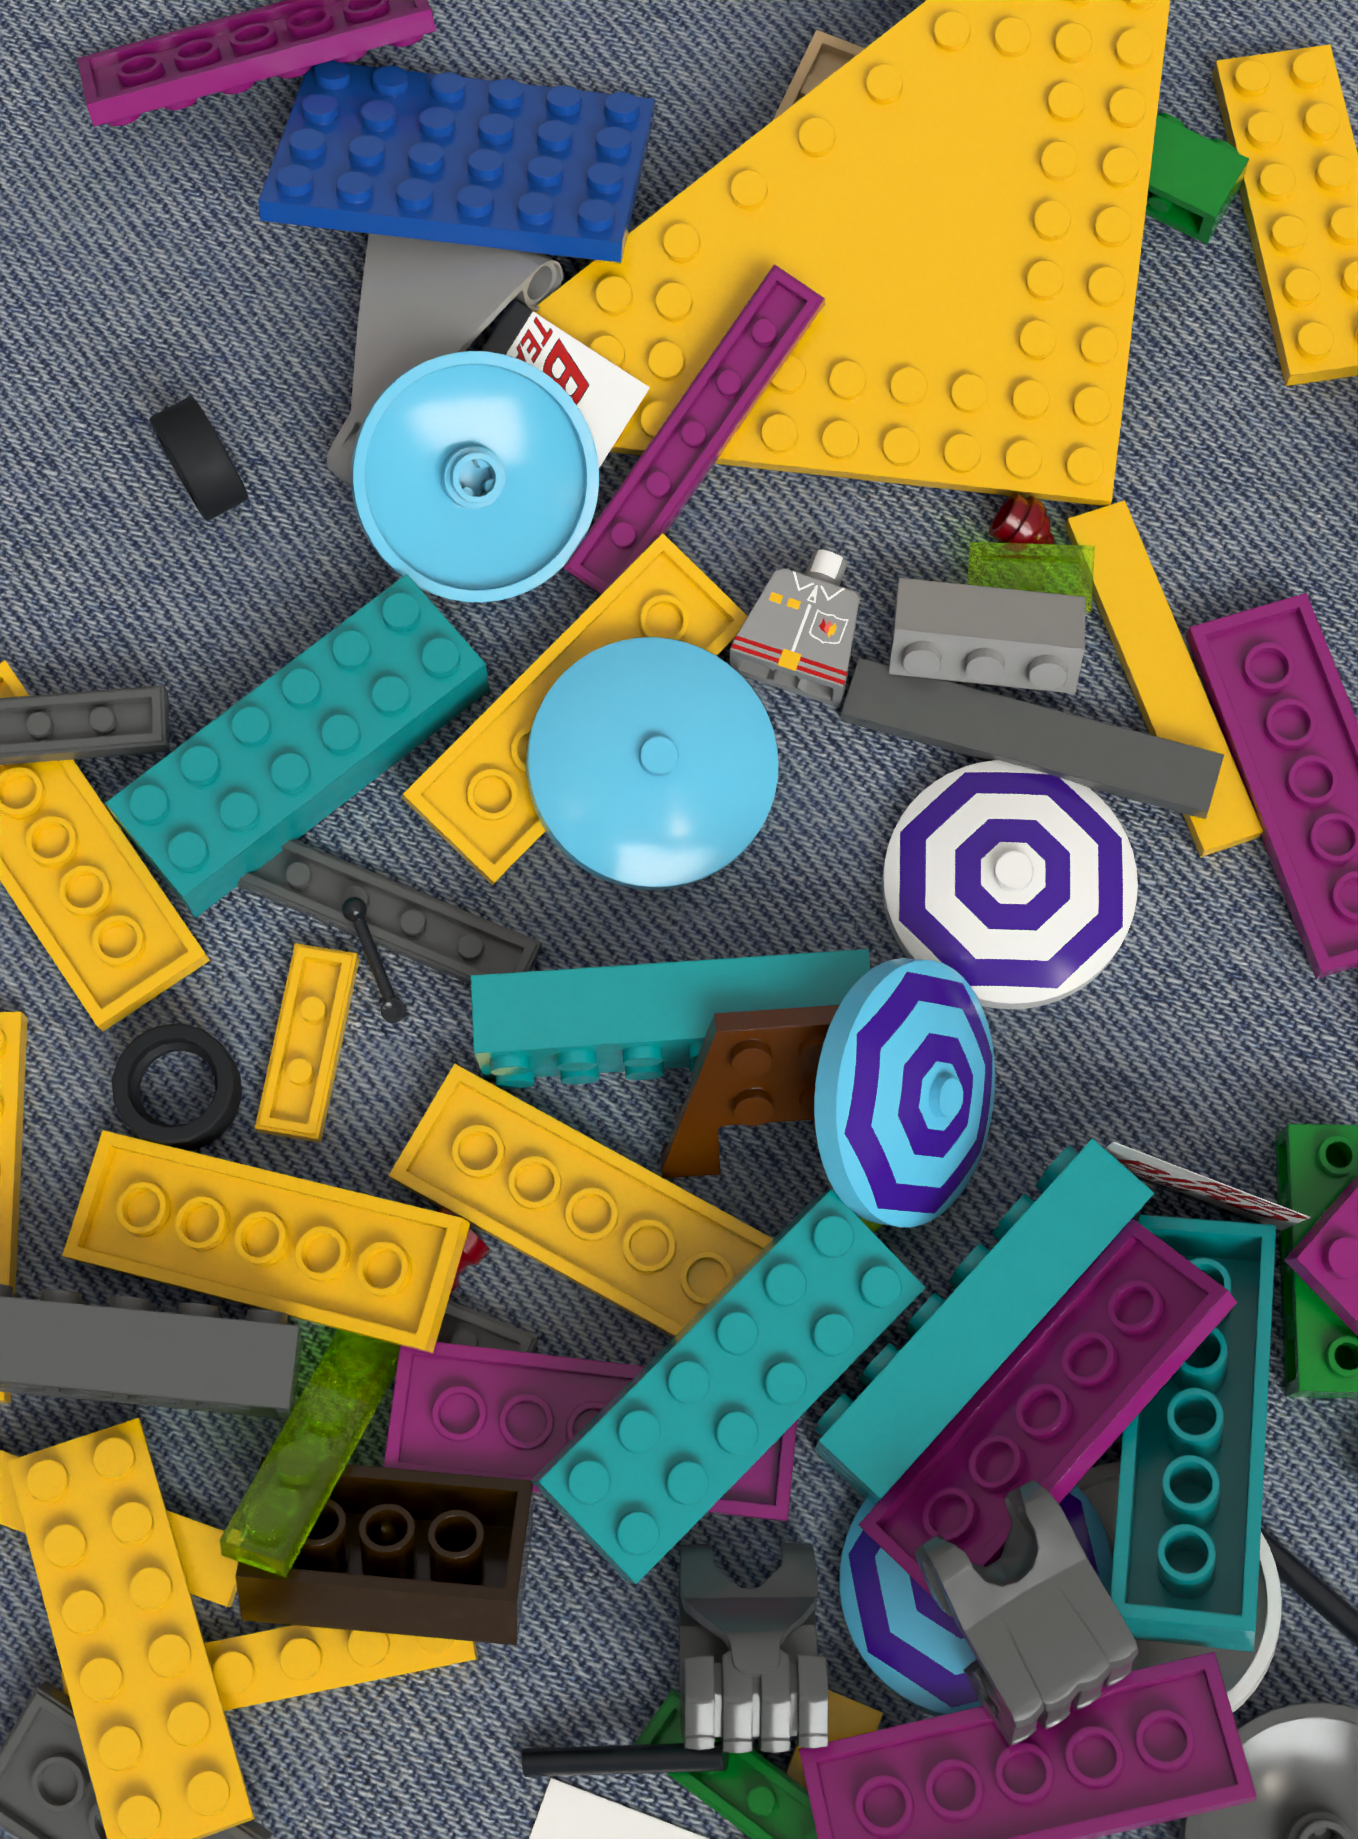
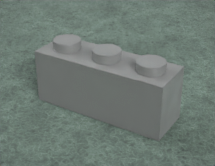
(987, 635)

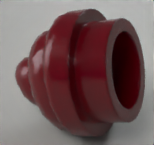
(1022, 522)

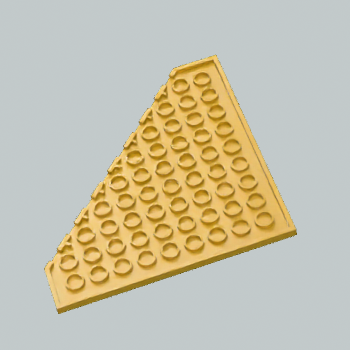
(974, 244)

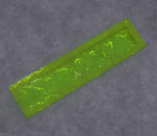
(310, 1453)

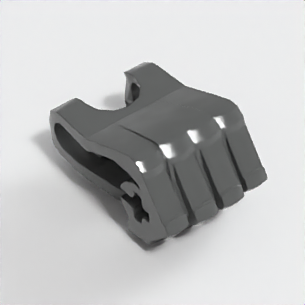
(1031, 1618)
(750, 1655)

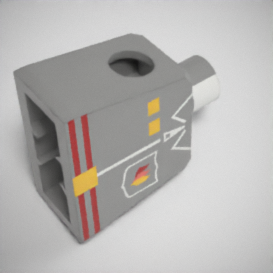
(801, 631)

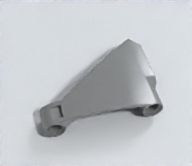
(425, 304)

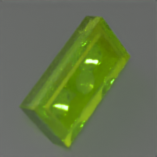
(1033, 568)

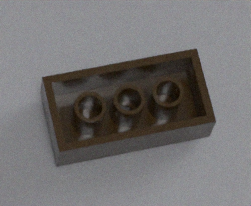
(406, 1558)

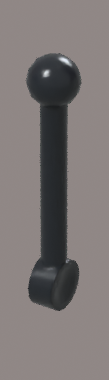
(393, 1008)

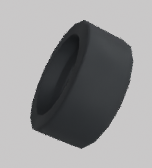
(199, 458)
(156, 1043)

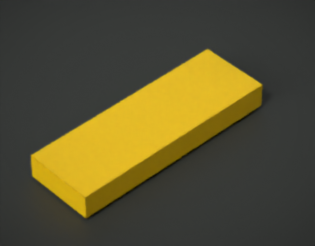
(307, 1043)

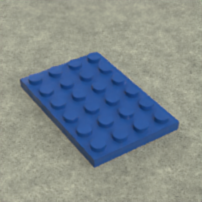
(460, 160)

